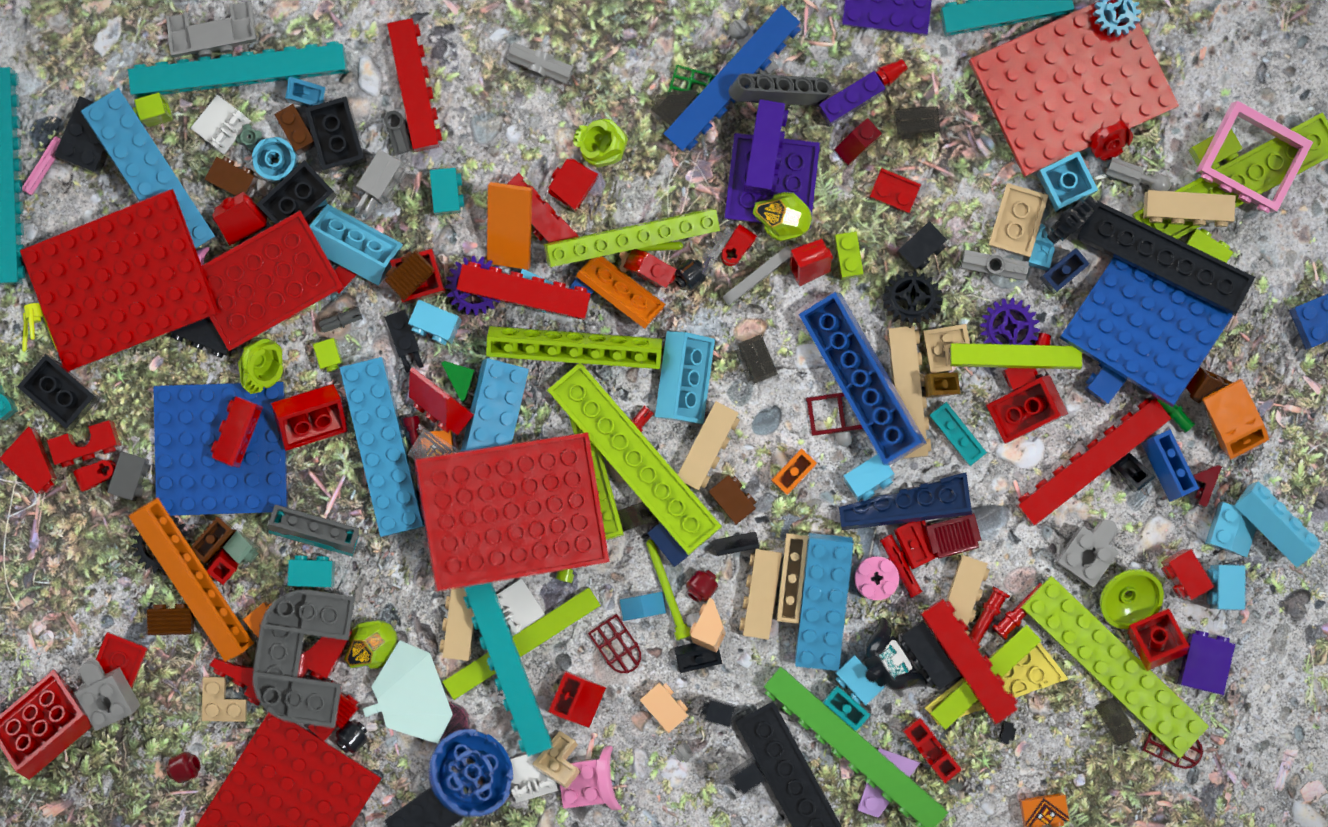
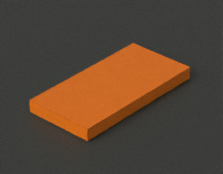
(509, 225)
(621, 290)

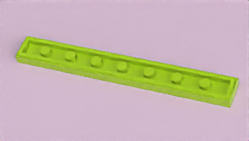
(525, 641)

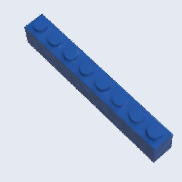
(749, 59)

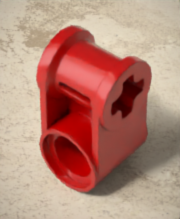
(739, 243)
(92, 474)

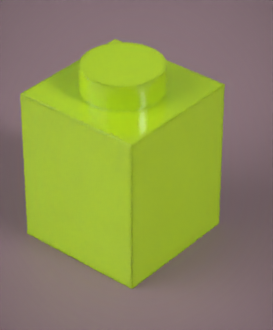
(328, 355)

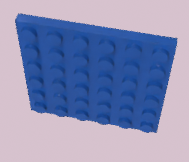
(1145, 330)
(188, 476)

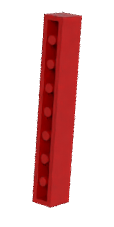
(1093, 462)

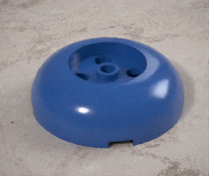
(490, 762)

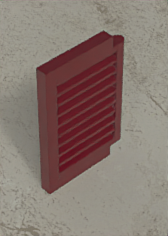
(954, 536)

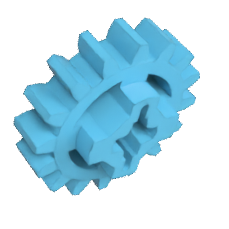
(1126, 15)

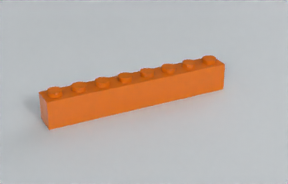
(191, 579)

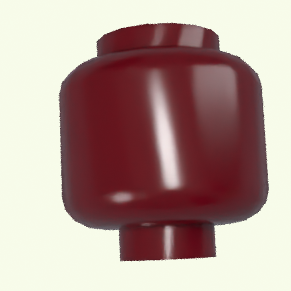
(701, 585)
(183, 767)

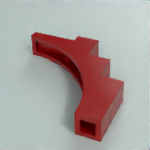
(319, 658)

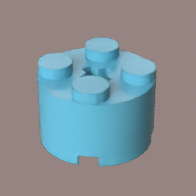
(277, 148)

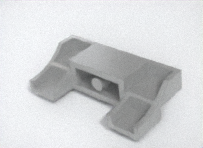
(213, 35)

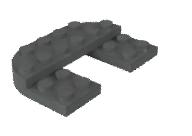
(280, 654)

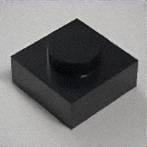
(1007, 732)

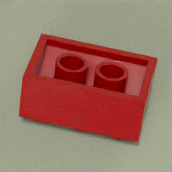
(437, 403)
(309, 417)
(236, 432)

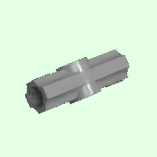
(540, 63)
(1008, 267)

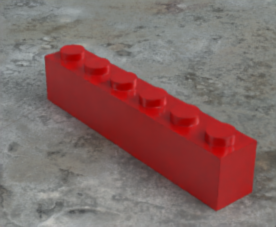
(413, 85)
(523, 291)
(968, 660)

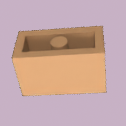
(664, 706)

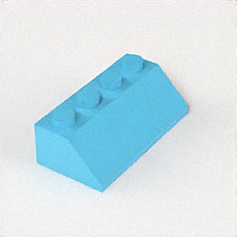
(355, 244)
(685, 377)
(1277, 523)

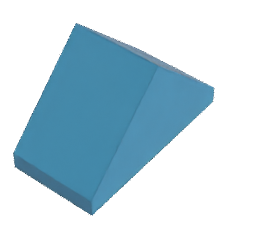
(304, 92)
(642, 606)

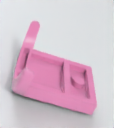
(592, 784)

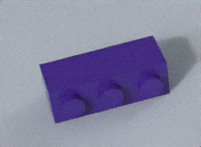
(851, 98)

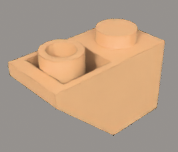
(709, 629)

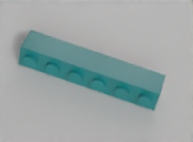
(988, 14)

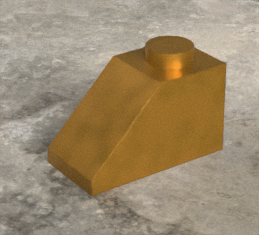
(941, 384)

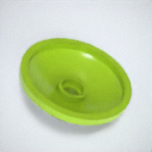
(1141, 601)

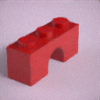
(103, 439)
(931, 749)

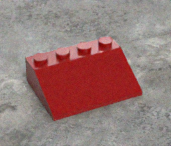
(41, 725)

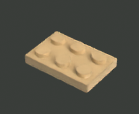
(1018, 220)

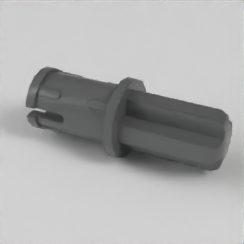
(340, 320)

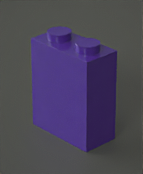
(1206, 662)

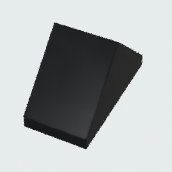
(1133, 472)

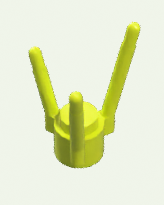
(31, 315)

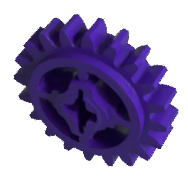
(460, 296)
(1005, 308)

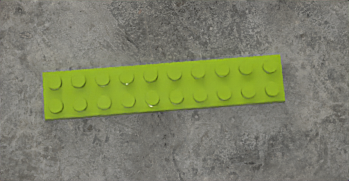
(1257, 170)
(634, 458)
(1114, 666)

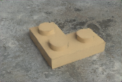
(938, 345)
(216, 706)
(554, 763)

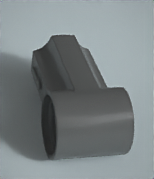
(398, 135)

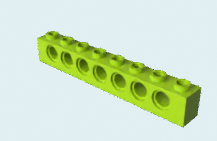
(631, 237)
(574, 347)

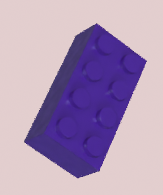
(765, 145)

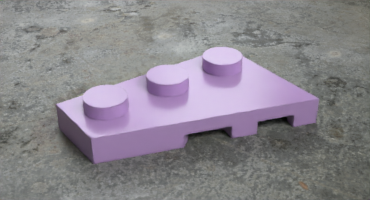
(872, 801)

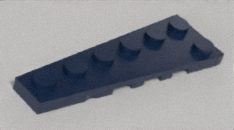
(927, 502)

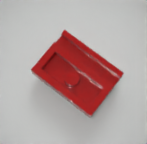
(895, 190)
(915, 543)

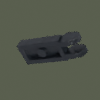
(403, 338)

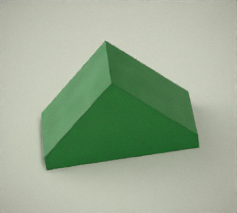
(460, 378)

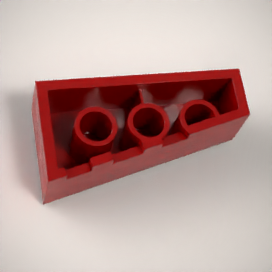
(544, 218)

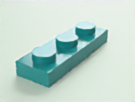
(958, 434)

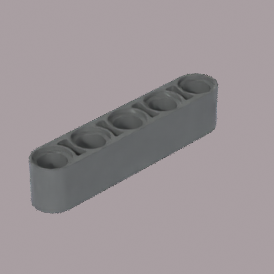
(780, 89)

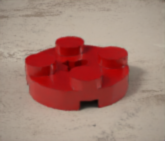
(1110, 140)

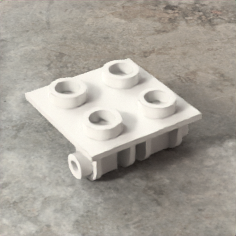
(220, 124)
(519, 607)
(529, 781)

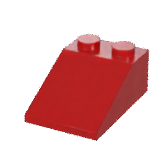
(1027, 409)

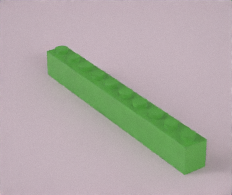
(855, 749)

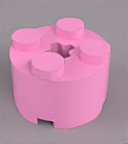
(866, 570)

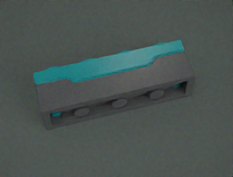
(313, 530)

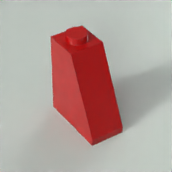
(30, 461)

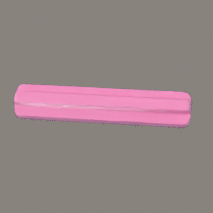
(41, 167)

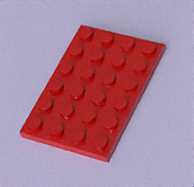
(268, 280)

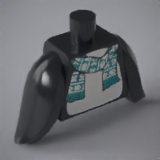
(888, 662)

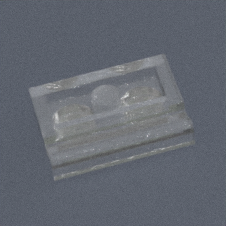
(712, 254)
(430, 445)

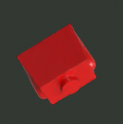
(572, 183)
(238, 217)
(810, 261)
(650, 268)

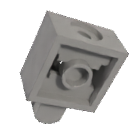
(379, 182)
(1089, 552)
(109, 688)

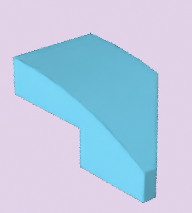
(1042, 250)

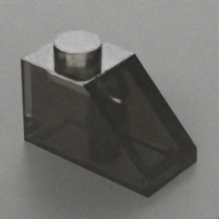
(672, 104)
(635, 516)
(1115, 722)

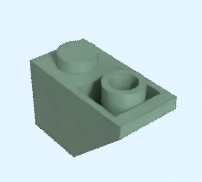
(241, 548)

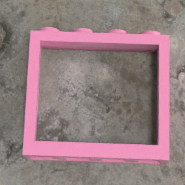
(1271, 127)

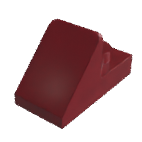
(1208, 480)

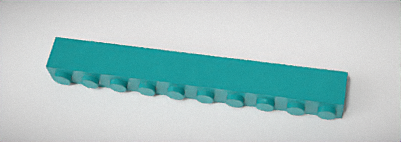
(238, 70)
(10, 186)
(509, 668)

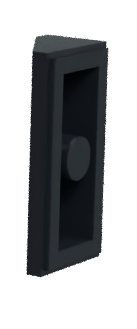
(736, 543)
(695, 657)

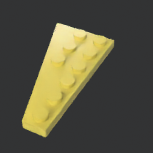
(1028, 675)

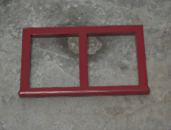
(841, 413)

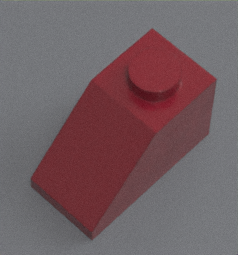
(858, 141)

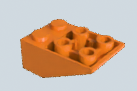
(1235, 419)

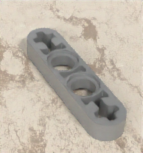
(757, 276)

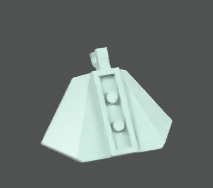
(411, 694)

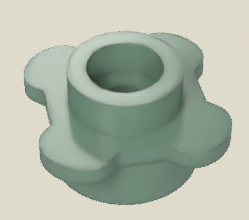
(247, 130)

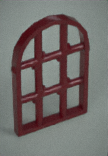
(609, 642)
(1163, 748)

